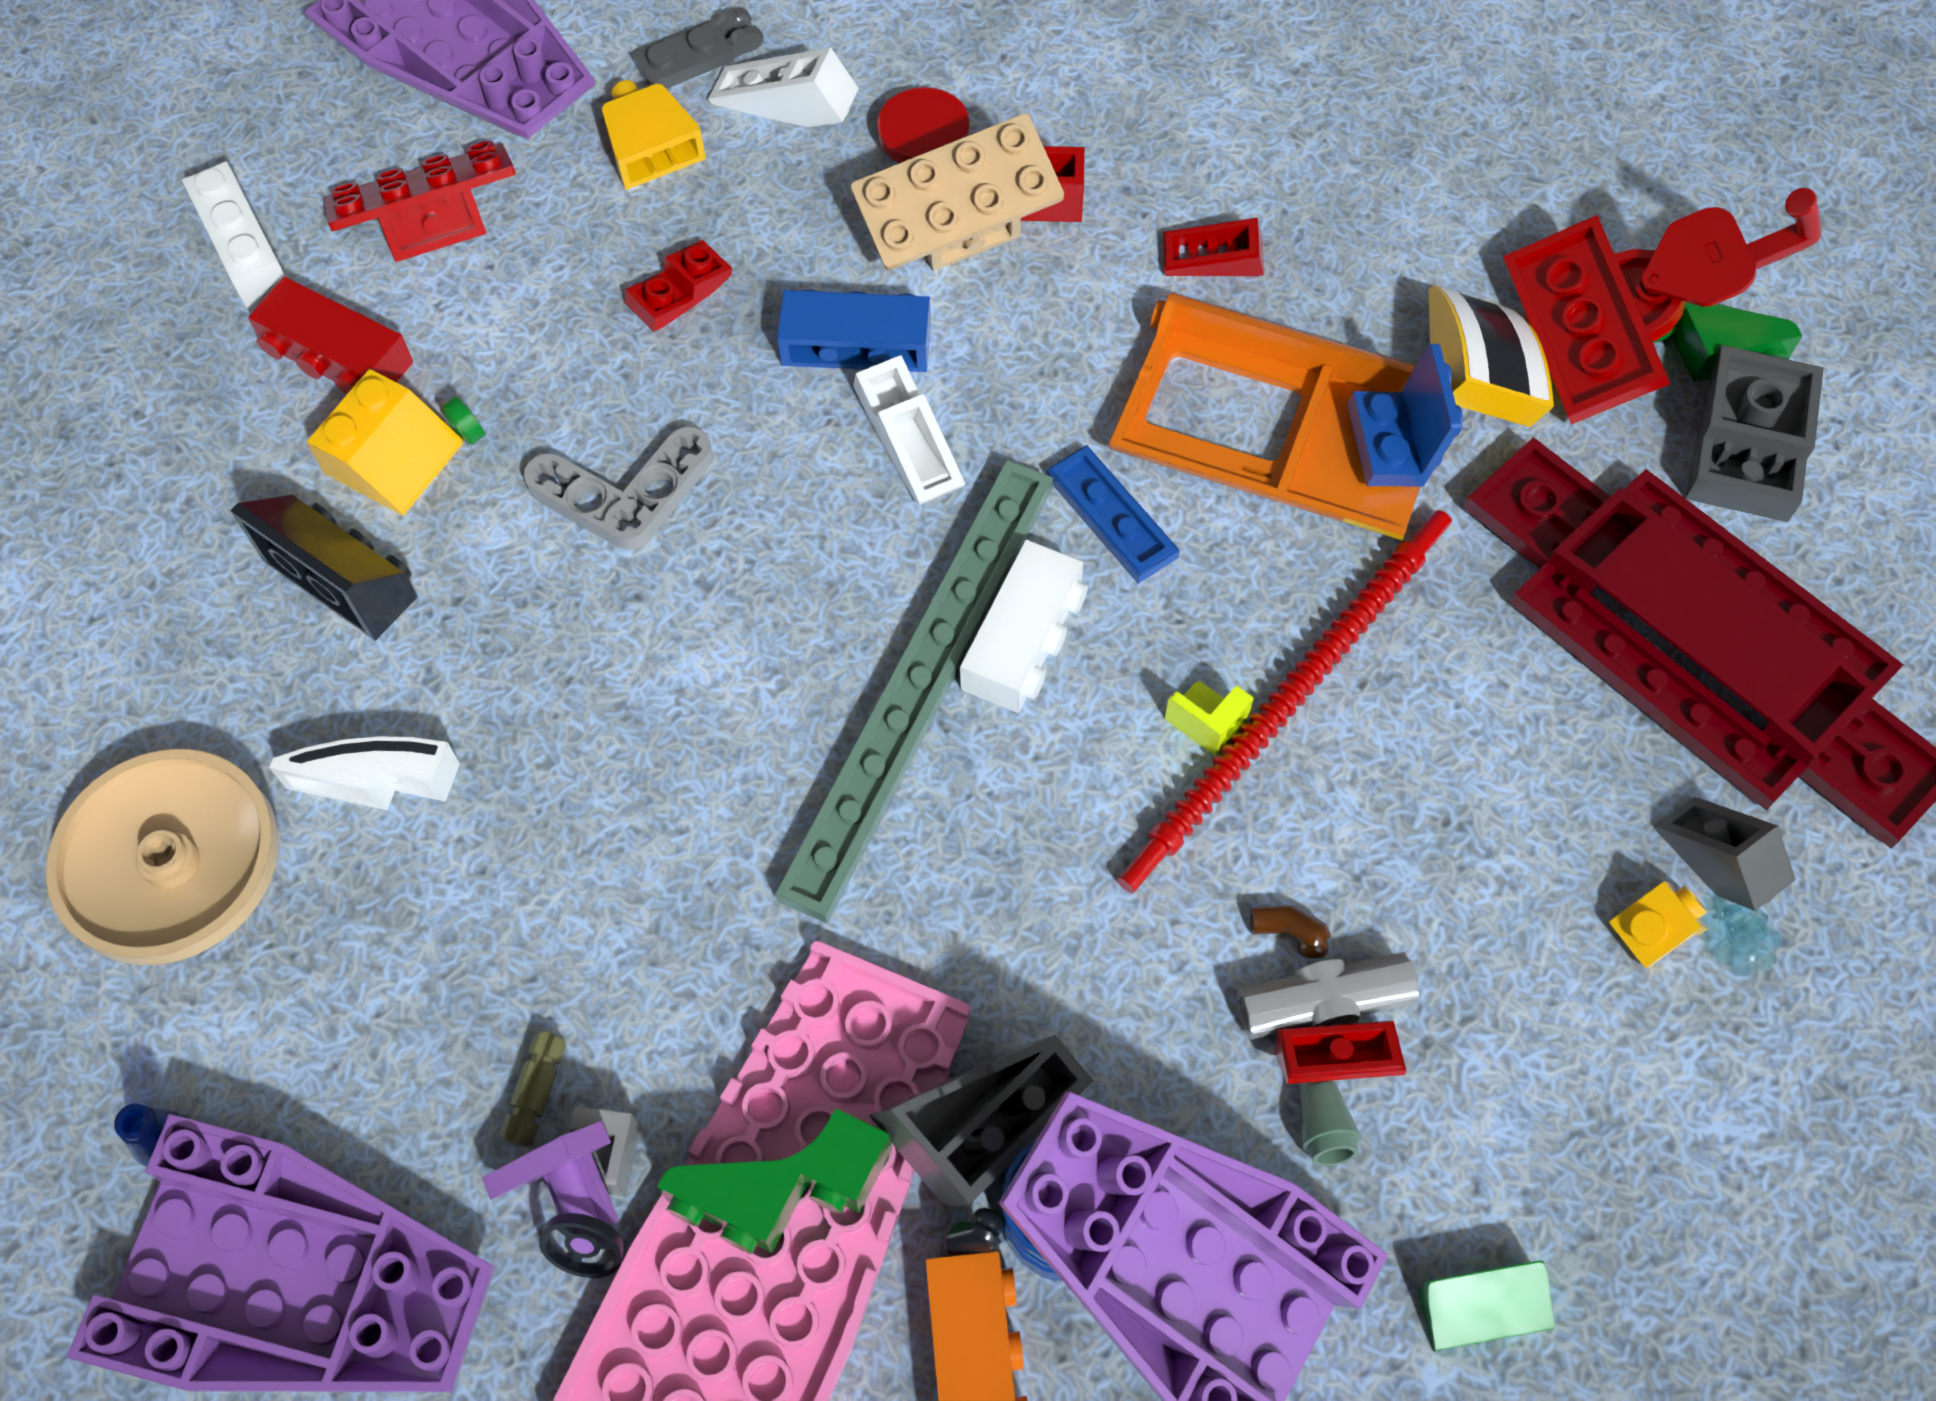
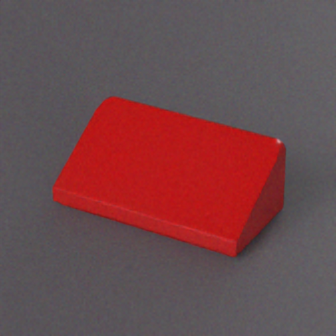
(1339, 1052)

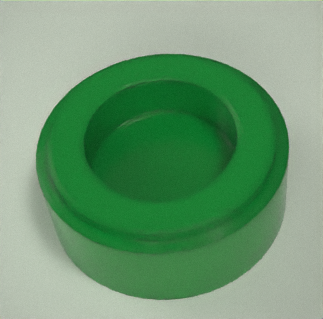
(462, 420)

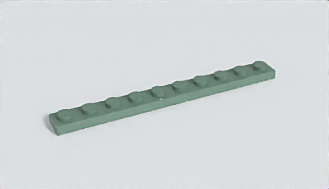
(913, 694)

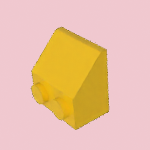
(384, 442)

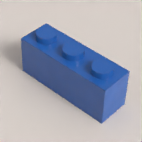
(853, 329)

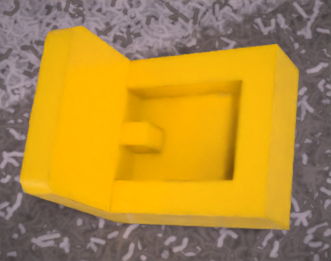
(1660, 922)

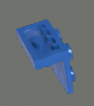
(1410, 430)

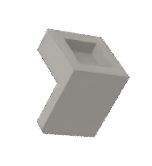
(616, 1158)

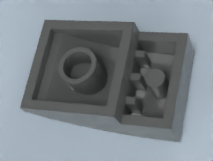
(1756, 434)

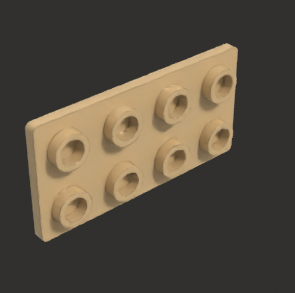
(958, 196)

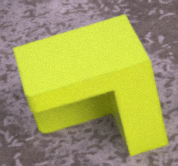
(1208, 716)

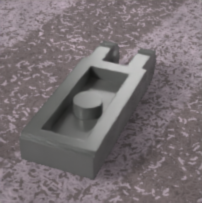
(698, 49)

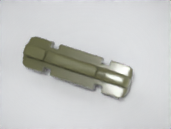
(533, 1089)

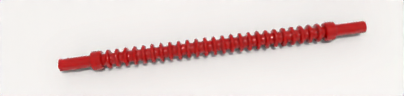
(1167, 836)

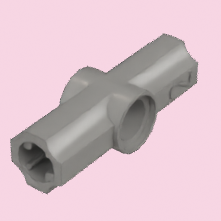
(1328, 994)

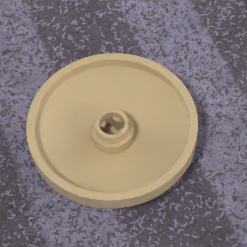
(162, 857)

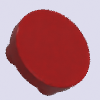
(920, 122)

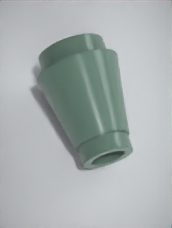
(1327, 1124)

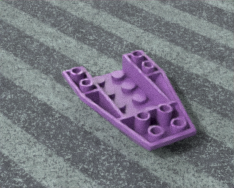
(476, 55)
(1185, 1254)
(280, 1280)

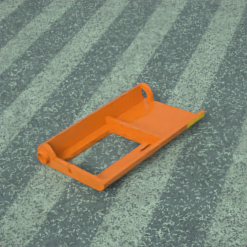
(1320, 456)

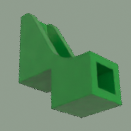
(1705, 329)
(759, 1197)

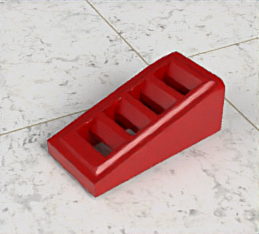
(1229, 234)

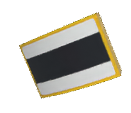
(1491, 357)

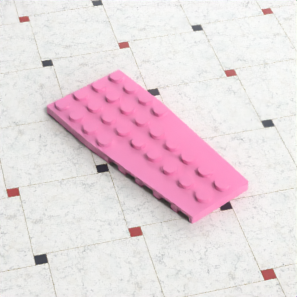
(776, 1326)

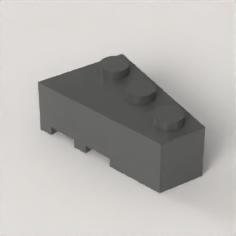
(981, 1119)

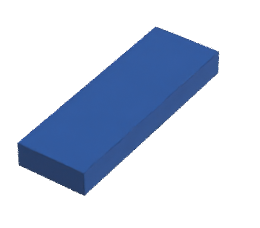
(1113, 514)

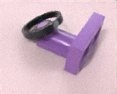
(577, 1194)

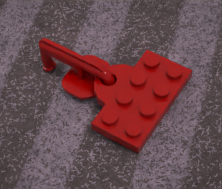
(1594, 306)

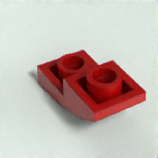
(686, 280)

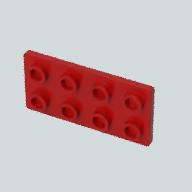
(425, 205)

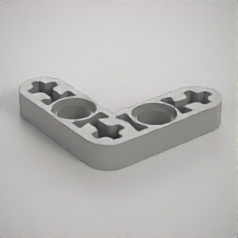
(619, 504)

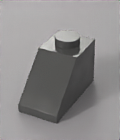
(1730, 851)

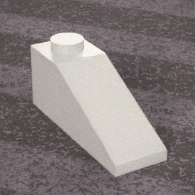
(791, 88)

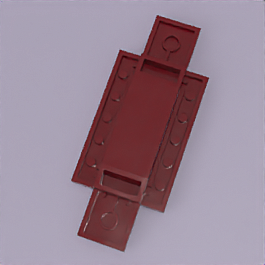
(1731, 618)

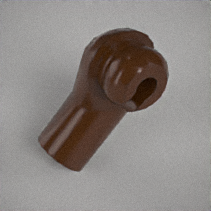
(1296, 922)

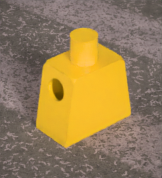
(650, 133)

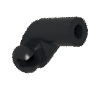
(973, 1237)

